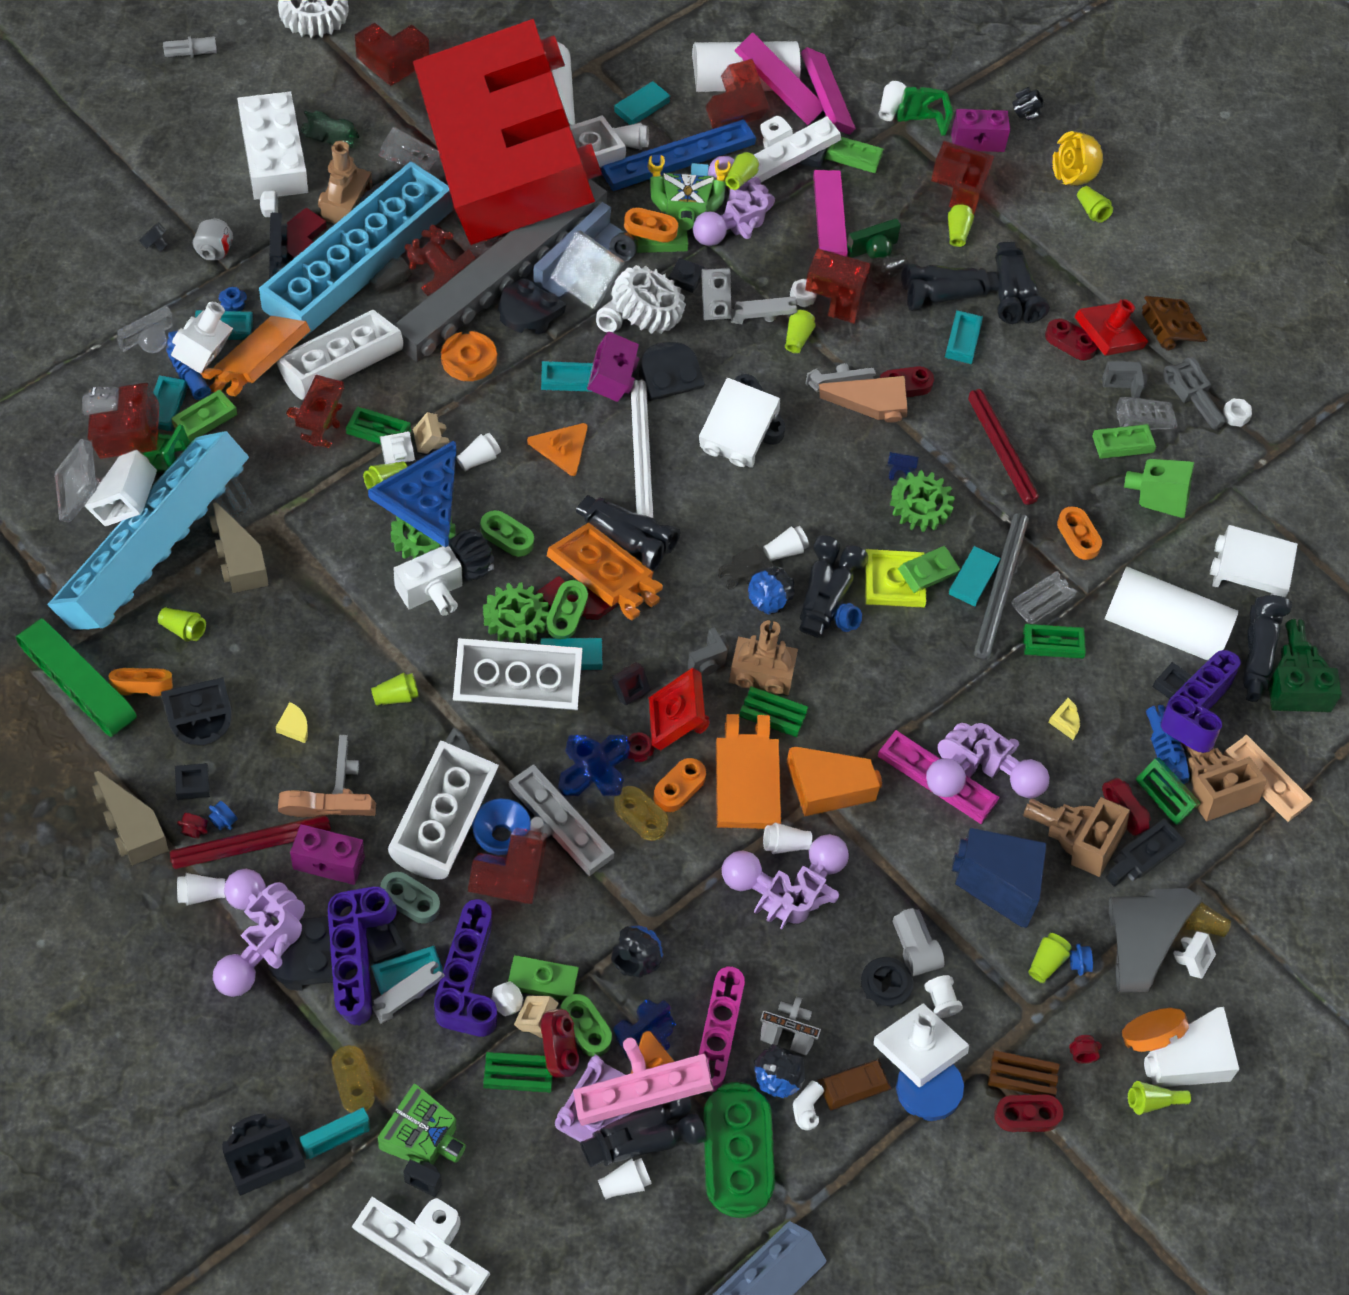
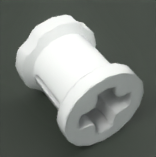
(943, 996)

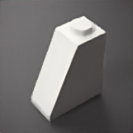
(123, 489)
(1198, 1057)

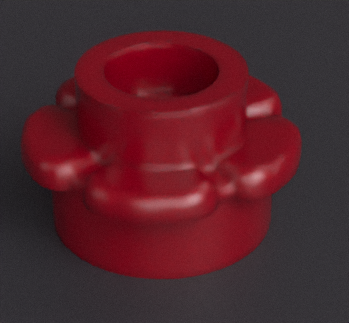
(643, 741)
(193, 825)
(1085, 1049)

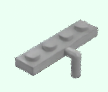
(558, 818)

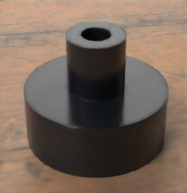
(154, 237)
(624, 246)

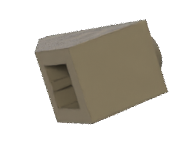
(242, 553)
(135, 822)

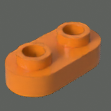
(651, 225)
(1081, 534)
(140, 680)
(682, 783)

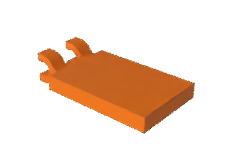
(256, 353)
(606, 569)
(747, 776)

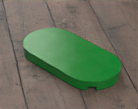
(738, 1150)

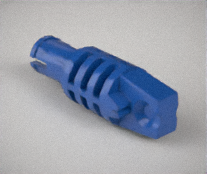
(193, 378)
(1167, 747)

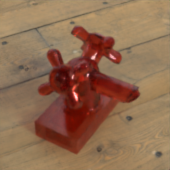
(436, 258)
(319, 410)

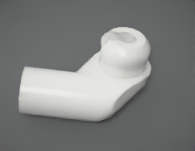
(804, 1106)

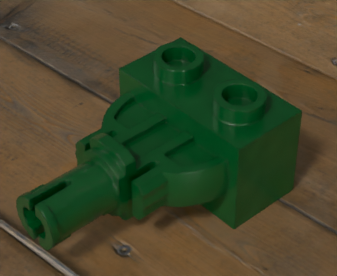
(1303, 676)

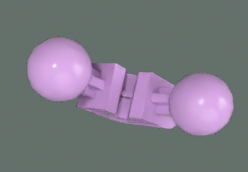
(743, 210)
(991, 750)
(827, 856)
(268, 939)

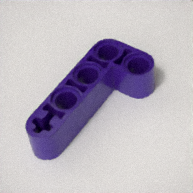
(1188, 712)
(357, 954)
(468, 965)

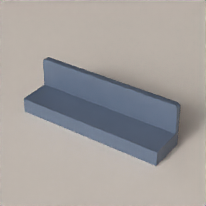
(596, 226)
(778, 1266)

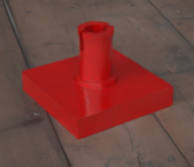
(1111, 327)
(678, 709)

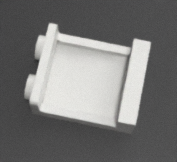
(738, 423)
(1254, 560)

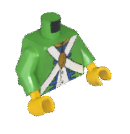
(686, 195)

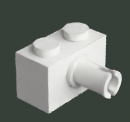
(202, 338)
(430, 578)

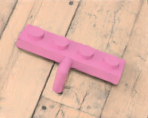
(642, 1087)

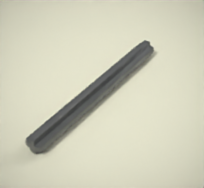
(1001, 586)

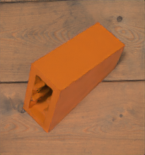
(831, 780)

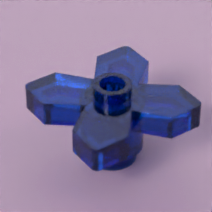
(594, 764)

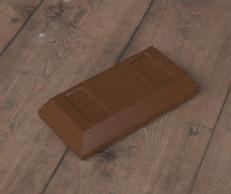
(854, 1084)

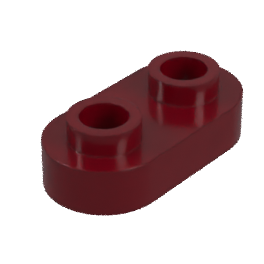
(1070, 339)
(917, 379)
(1121, 794)
(559, 1043)
(1027, 1113)

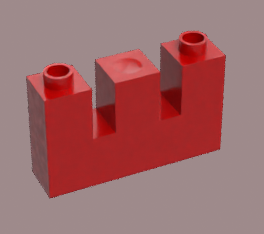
(505, 131)

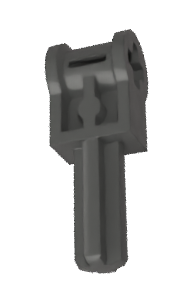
(1193, 385)

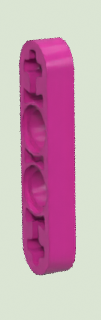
(719, 1028)

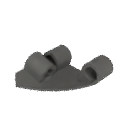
(1146, 931)

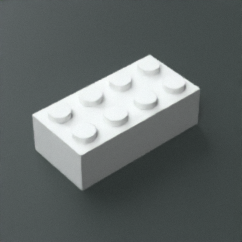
(272, 144)

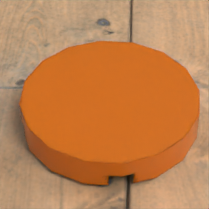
(469, 356)
(1155, 1029)

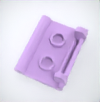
(567, 1118)

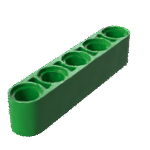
(76, 677)

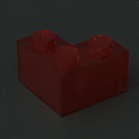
(390, 55)
(743, 96)
(964, 171)
(841, 280)
(129, 427)
(514, 876)

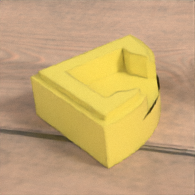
(1066, 719)
(293, 723)

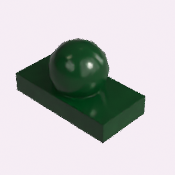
(874, 240)

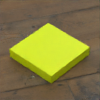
(886, 584)

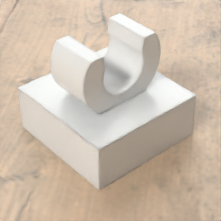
(397, 448)
(1198, 954)

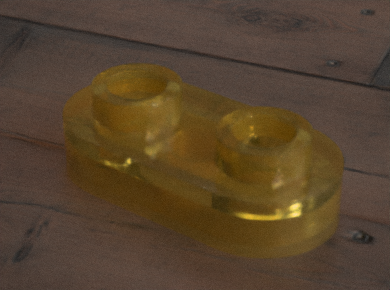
(642, 814)
(352, 1077)

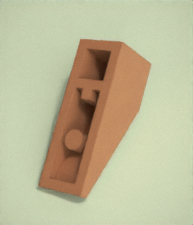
(872, 397)

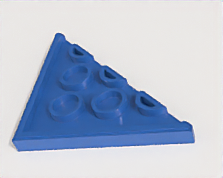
(422, 493)

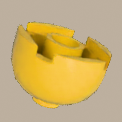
(1077, 158)

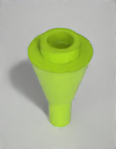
(1148, 1097)

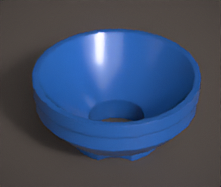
(498, 814)

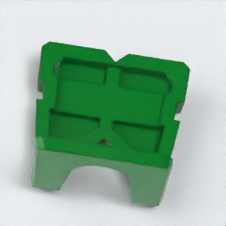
(915, 107)
(166, 446)

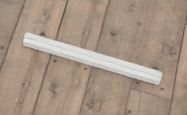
(641, 449)

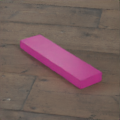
(780, 78)
(827, 90)
(830, 211)
(914, 762)

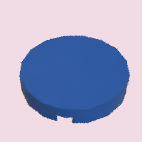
(935, 1098)

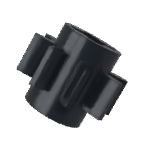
(1028, 103)

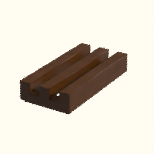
(1023, 1062)

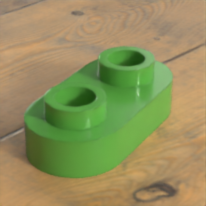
(509, 533)
(565, 610)
(588, 1026)

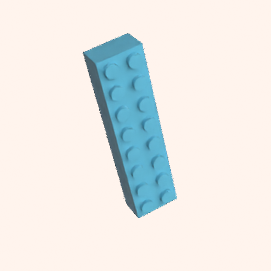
(357, 247)
(146, 539)

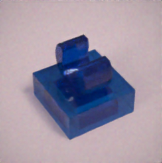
(901, 463)

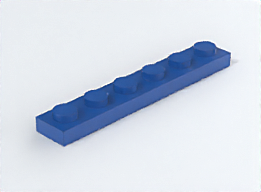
(679, 154)

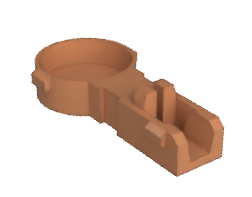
(312, 804)

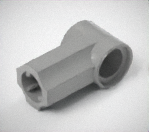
(920, 951)

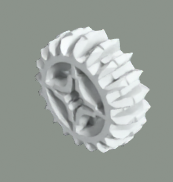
(313, 16)
(648, 299)

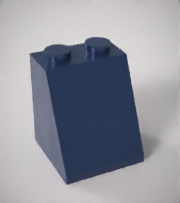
(1001, 872)

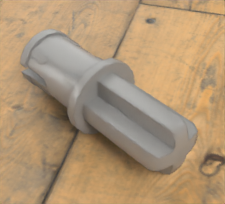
(190, 47)

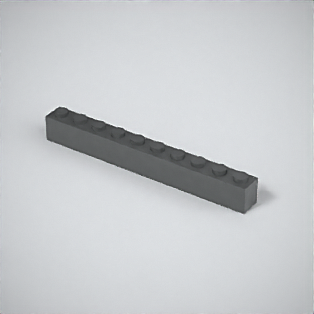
(486, 279)

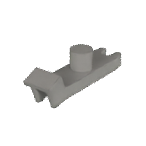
(763, 308)
(843, 374)
(343, 765)
(405, 991)

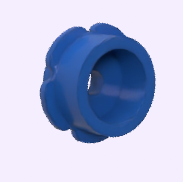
(232, 299)
(848, 617)
(222, 816)
(1081, 959)

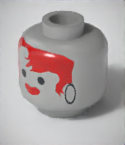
(213, 238)

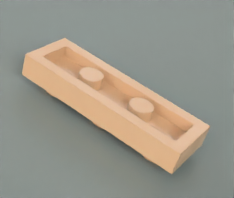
(1279, 789)

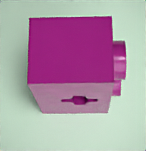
(981, 129)
(613, 367)
(327, 854)

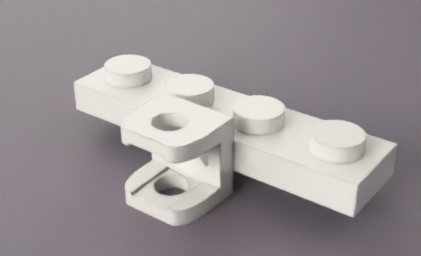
(787, 149)
(423, 1244)

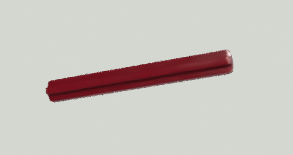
(1003, 447)
(243, 842)

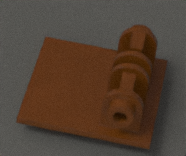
(1171, 321)

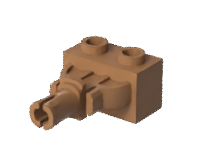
(345, 185)
(764, 662)
(1223, 783)
(1084, 831)

